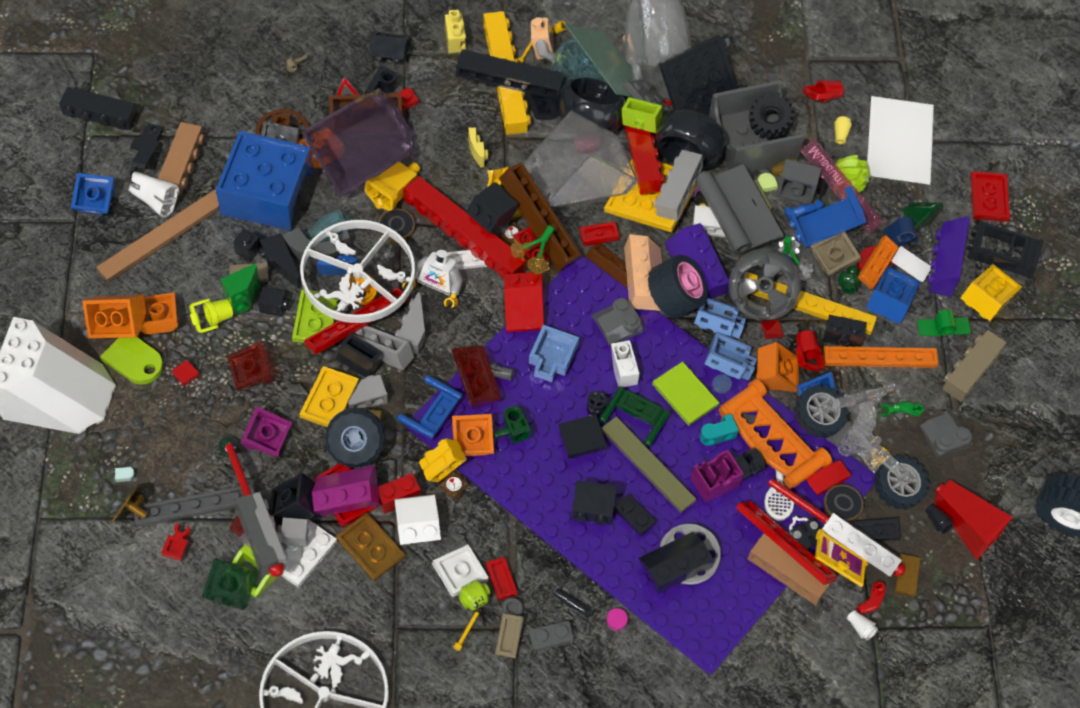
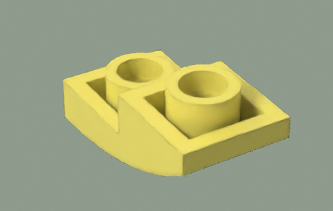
(477, 147)

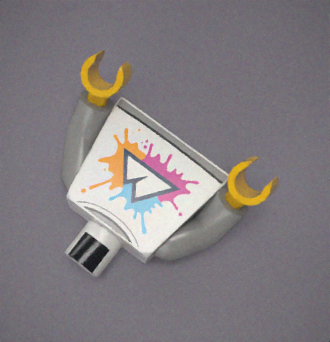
(440, 274)

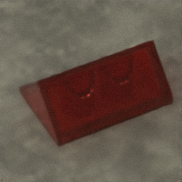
(476, 375)

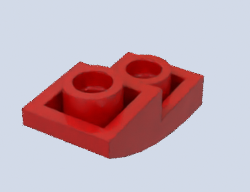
(526, 235)
(828, 477)

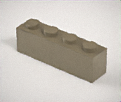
(974, 365)

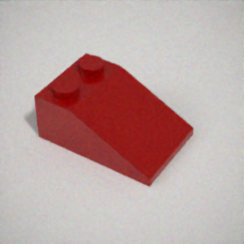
(524, 301)

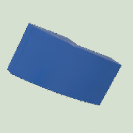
(329, 269)

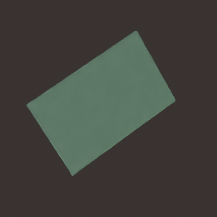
(604, 57)

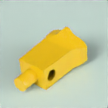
(389, 186)

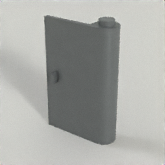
(739, 208)

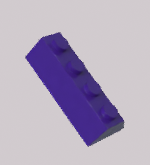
(695, 244)
(948, 256)

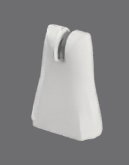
(155, 193)

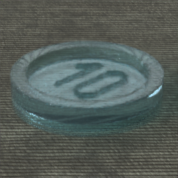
(721, 383)

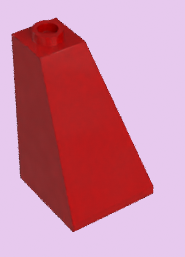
(973, 518)

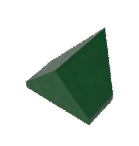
(922, 212)

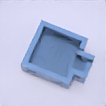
(719, 321)
(552, 353)
(728, 359)

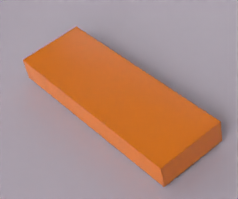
(878, 262)

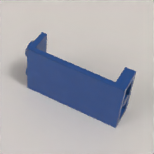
(828, 220)

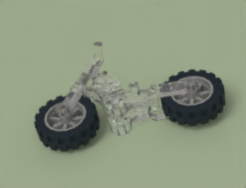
(861, 441)

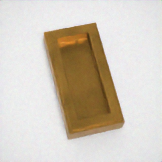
(908, 581)

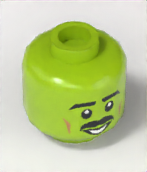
(474, 595)

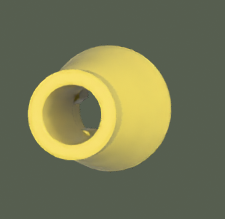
(842, 128)

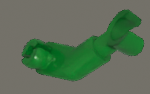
(904, 406)

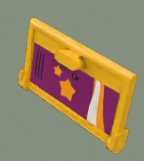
(840, 558)

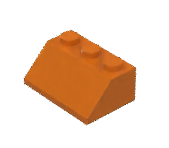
(114, 316)

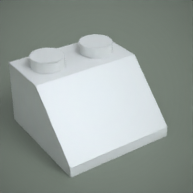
(417, 519)

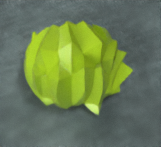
(855, 170)

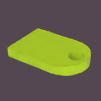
(132, 358)

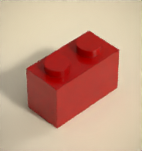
(397, 489)

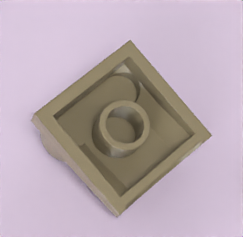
(836, 253)

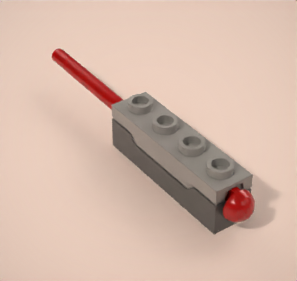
(258, 525)
(849, 535)

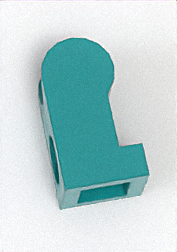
(719, 432)

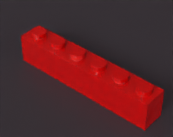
(644, 160)

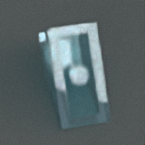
(325, 222)

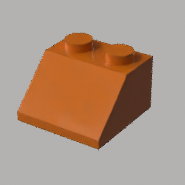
(777, 368)

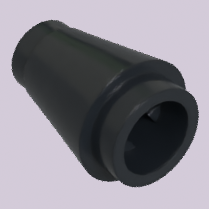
(940, 520)

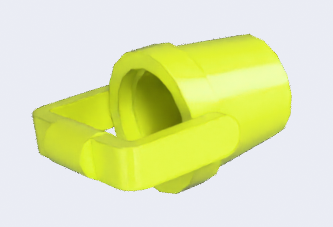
(214, 312)

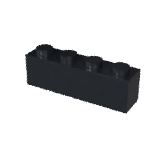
(98, 108)

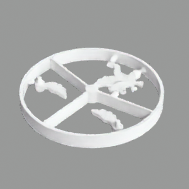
(349, 297)
(328, 659)

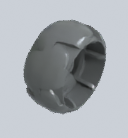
(778, 302)

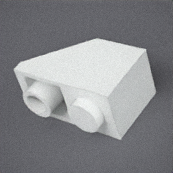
(624, 364)

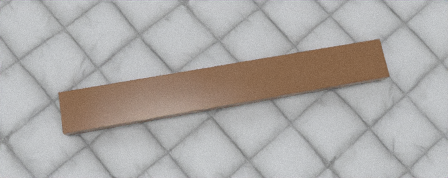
(159, 237)

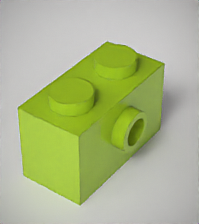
(642, 114)

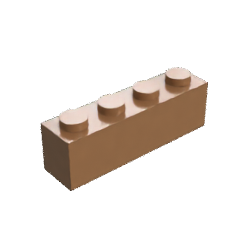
(182, 155)
(784, 568)

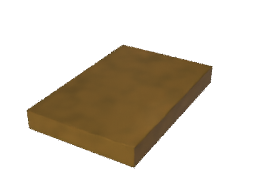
(370, 547)

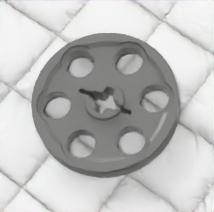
(710, 542)

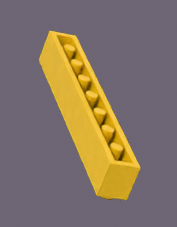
(499, 46)

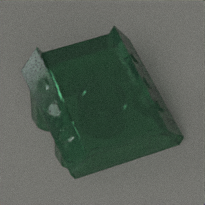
(229, 584)

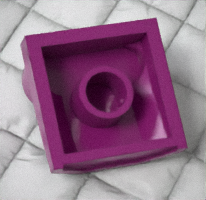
(265, 432)

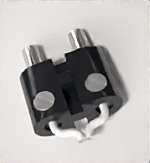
(805, 533)

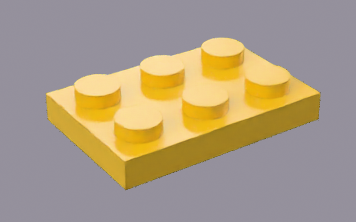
(328, 396)

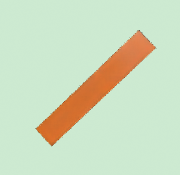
(880, 357)

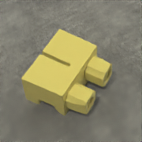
(455, 31)

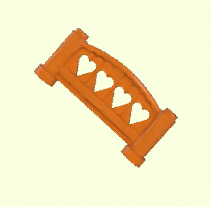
(806, 460)

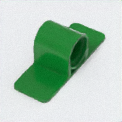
(943, 324)

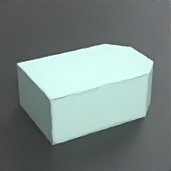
(124, 474)

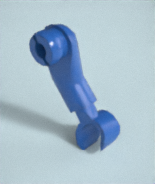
(803, 209)

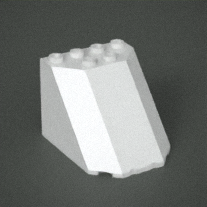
(50, 381)

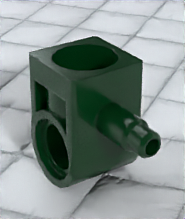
(516, 430)

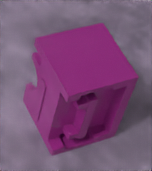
(714, 478)

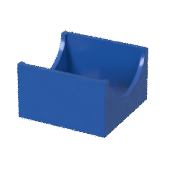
(263, 180)

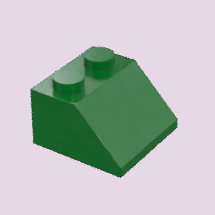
(241, 288)

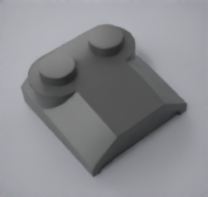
(618, 321)
(946, 435)

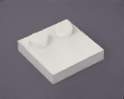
(459, 569)

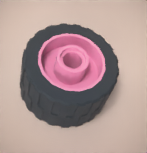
(677, 286)

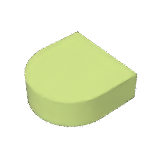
(767, 182)

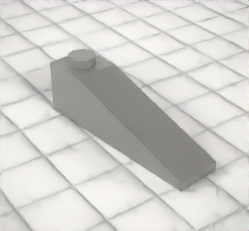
(395, 350)

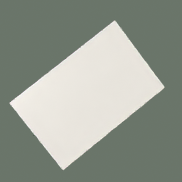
(900, 140)

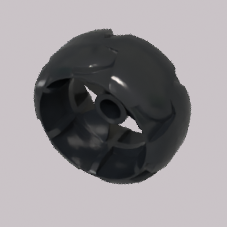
(593, 101)
(690, 132)

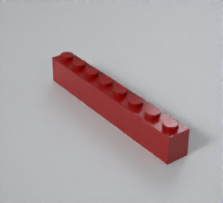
(462, 228)

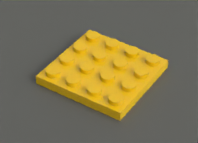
(641, 207)

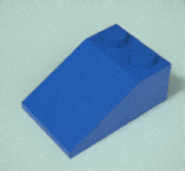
(893, 294)

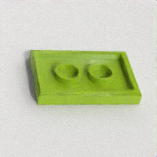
(309, 318)
(685, 393)

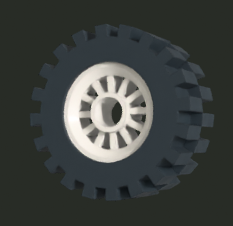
(1061, 504)

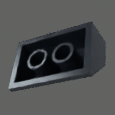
(676, 562)

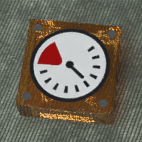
(510, 230)
(453, 485)

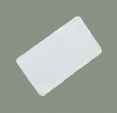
(911, 264)

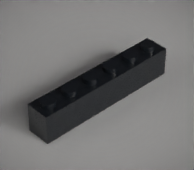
(509, 74)

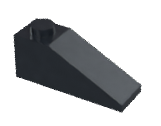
(279, 258)

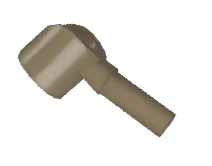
(292, 64)

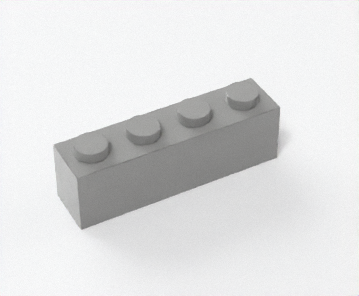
(678, 185)

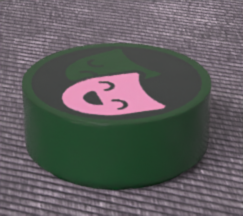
(224, 441)

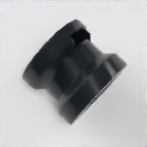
(595, 398)

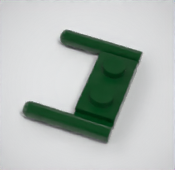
(638, 408)

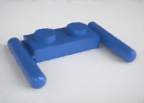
(438, 412)

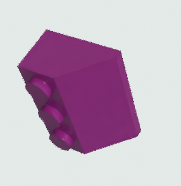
(346, 491)

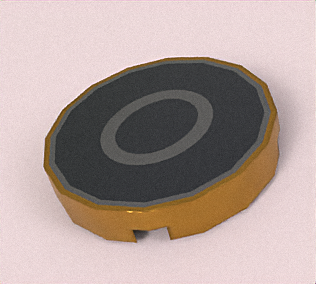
(399, 221)
(844, 501)

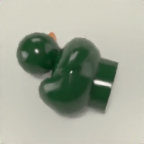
(849, 280)

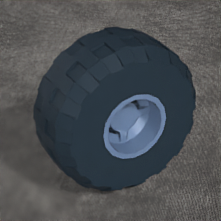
(355, 437)

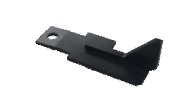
(146, 145)

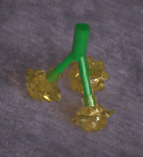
(536, 264)

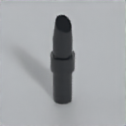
(570, 602)

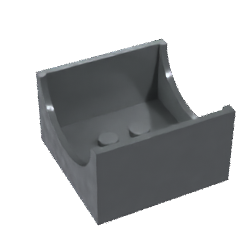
(742, 145)

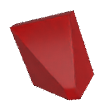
(771, 329)

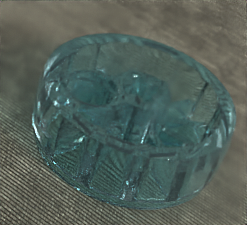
(575, 63)

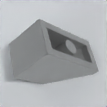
(369, 393)

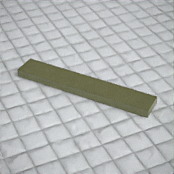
(648, 465)

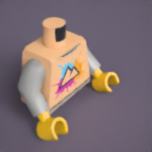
(543, 36)

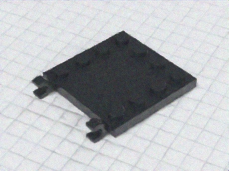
(698, 74)

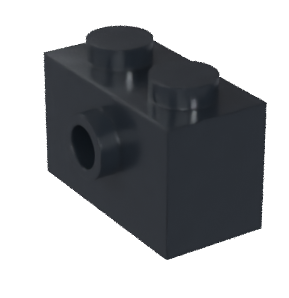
(844, 331)
(359, 355)

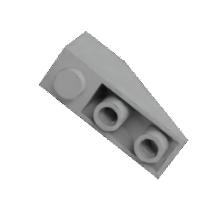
(413, 325)

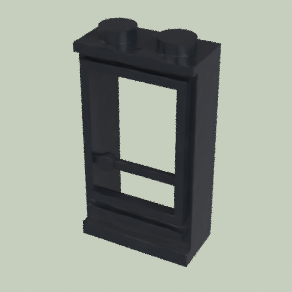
(1029, 257)

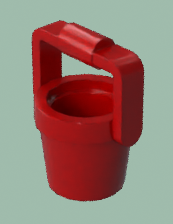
(824, 90)
(809, 349)

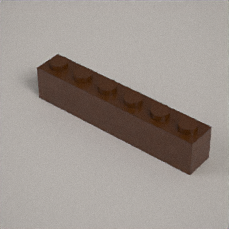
(539, 215)

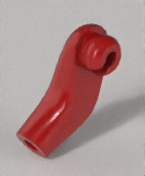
(875, 600)

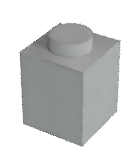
(294, 531)

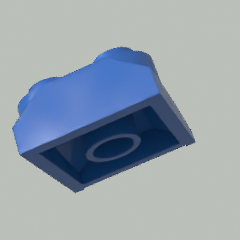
(93, 193)

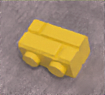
(442, 460)

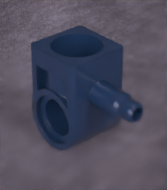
(902, 231)

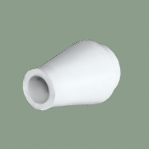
(863, 626)

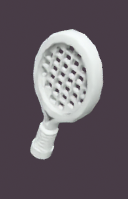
(779, 477)

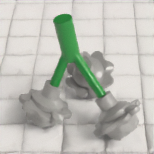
(790, 248)

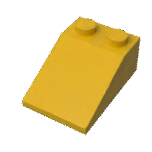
(990, 292)

